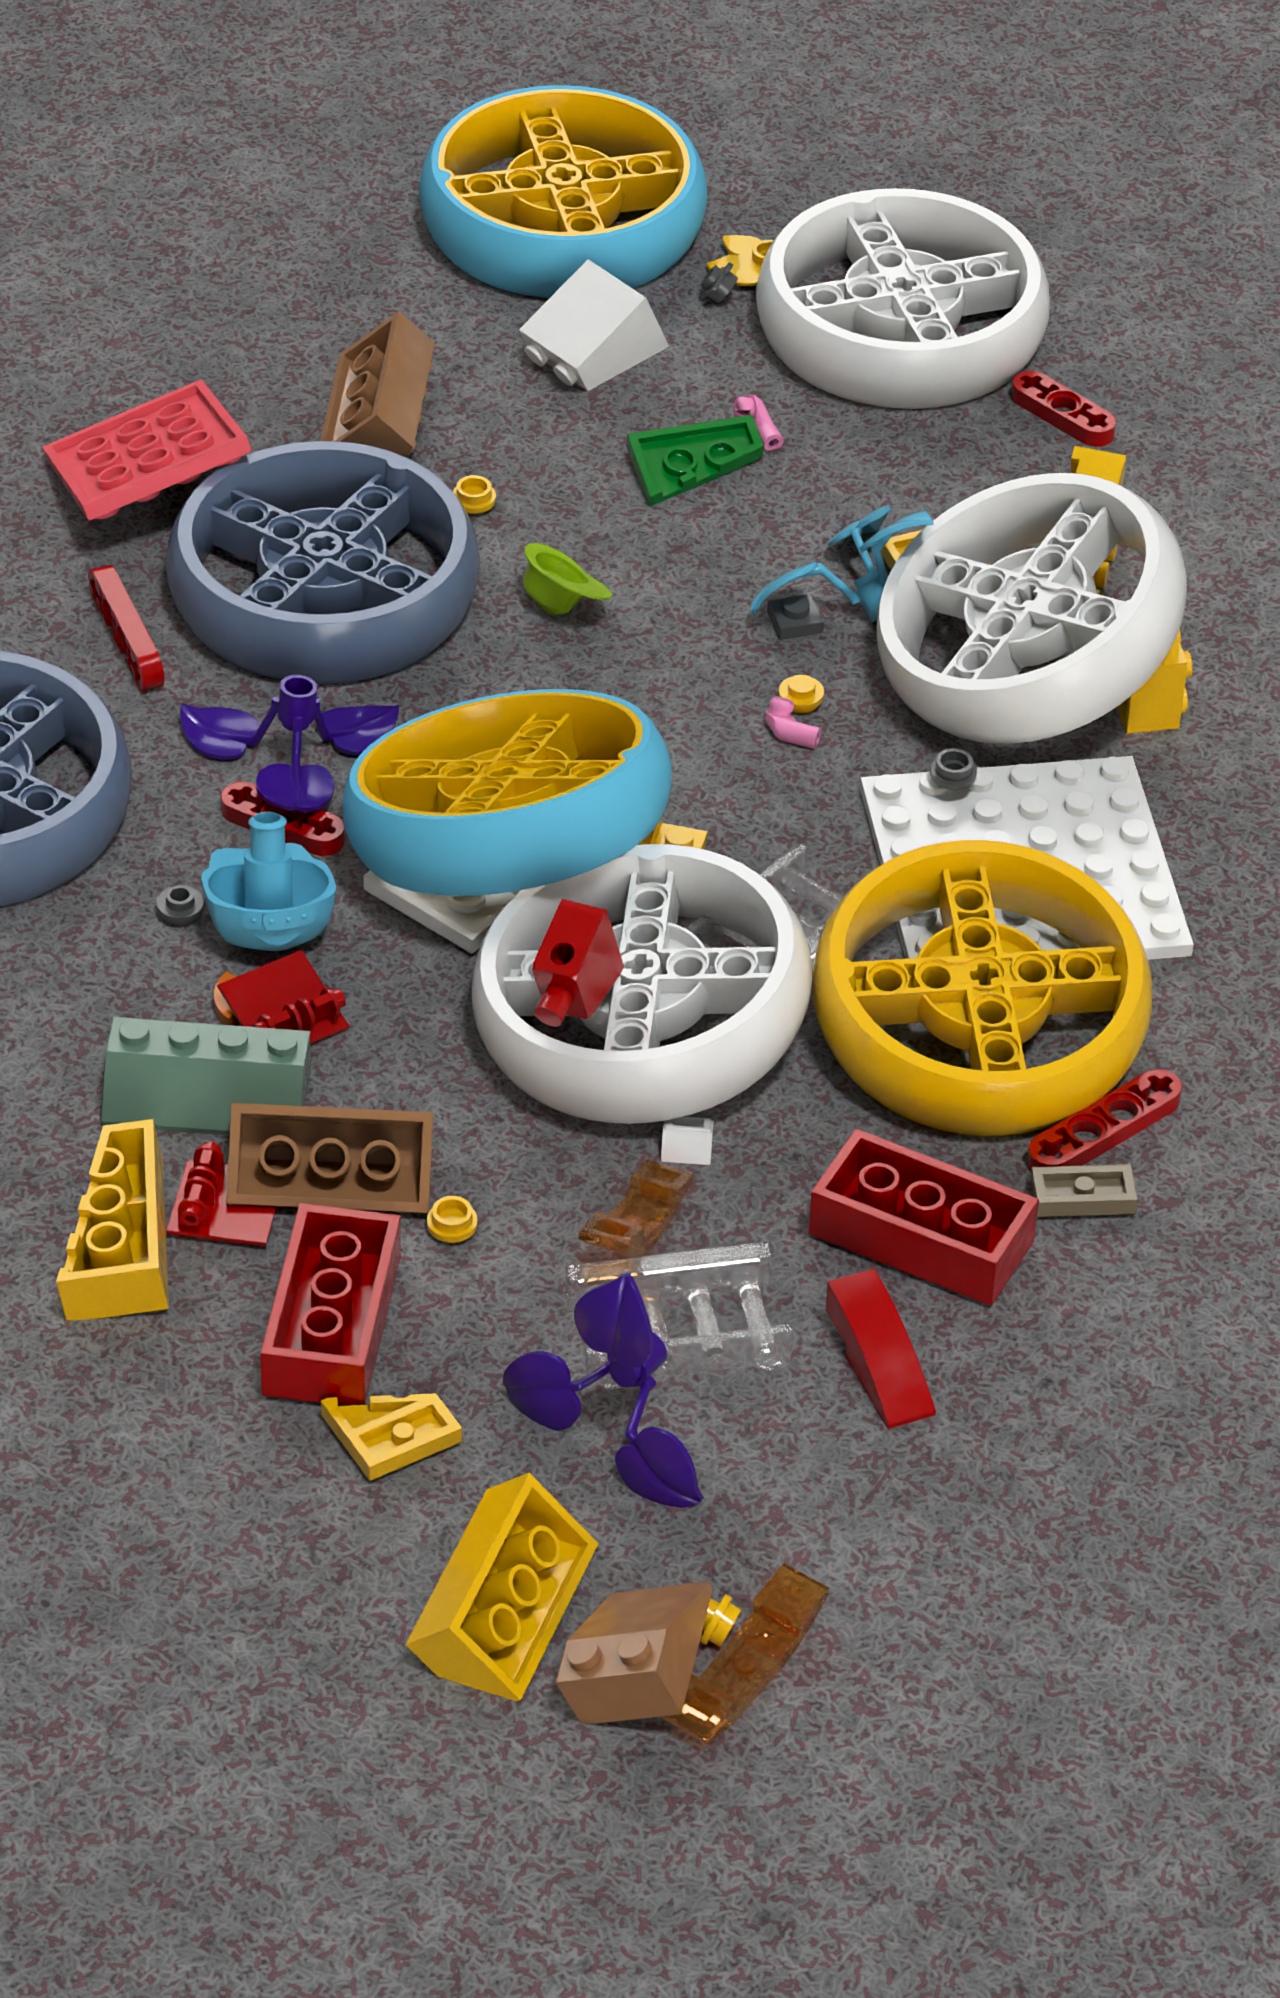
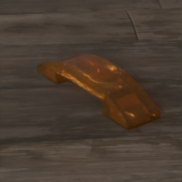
(643, 1214)
(753, 1655)

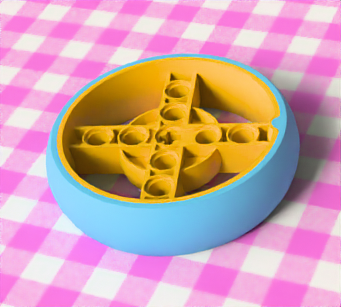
(575, 170)
(507, 792)

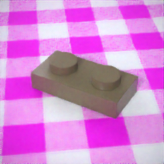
(1084, 1190)

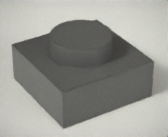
(795, 616)

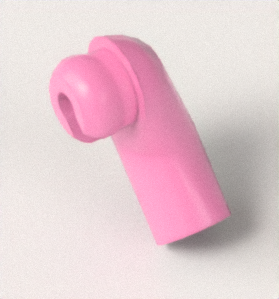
(767, 430)
(787, 728)

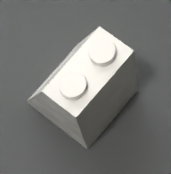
(592, 329)

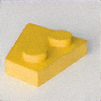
(392, 1430)

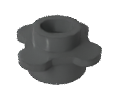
(718, 283)

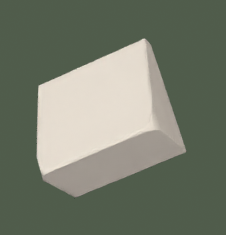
(687, 1140)

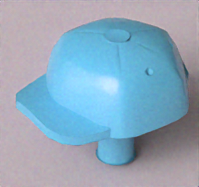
(268, 892)

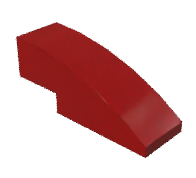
(879, 1348)

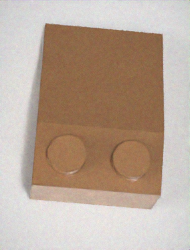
(635, 1654)

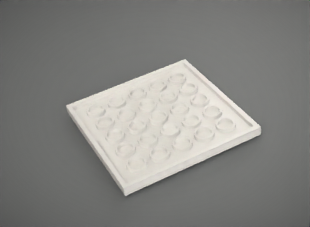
(1070, 809)

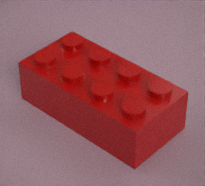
(923, 1216)
(331, 1305)

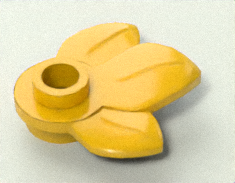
(746, 255)

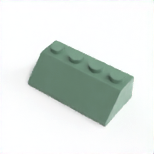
(194, 1071)

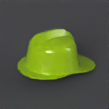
(557, 580)

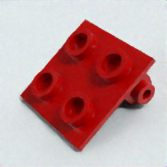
(286, 997)
(202, 1207)

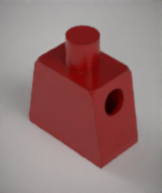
(575, 963)

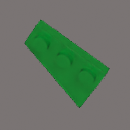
(691, 454)

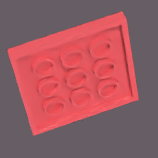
(146, 450)

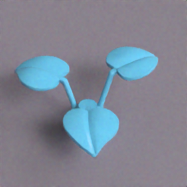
(868, 586)

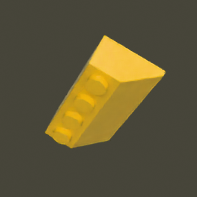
(503, 1590)

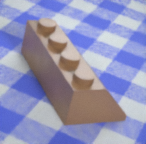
(381, 388)
(329, 1157)

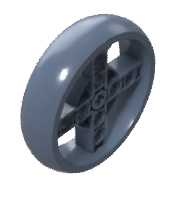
(323, 562)
(45, 829)

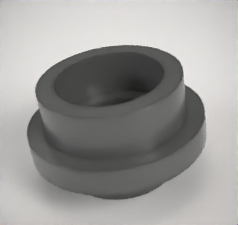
(953, 769)
(180, 905)

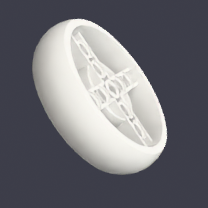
(892, 320)
(1031, 608)
(660, 992)

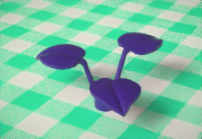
(306, 788)
(614, 1323)

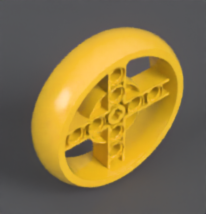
(981, 987)

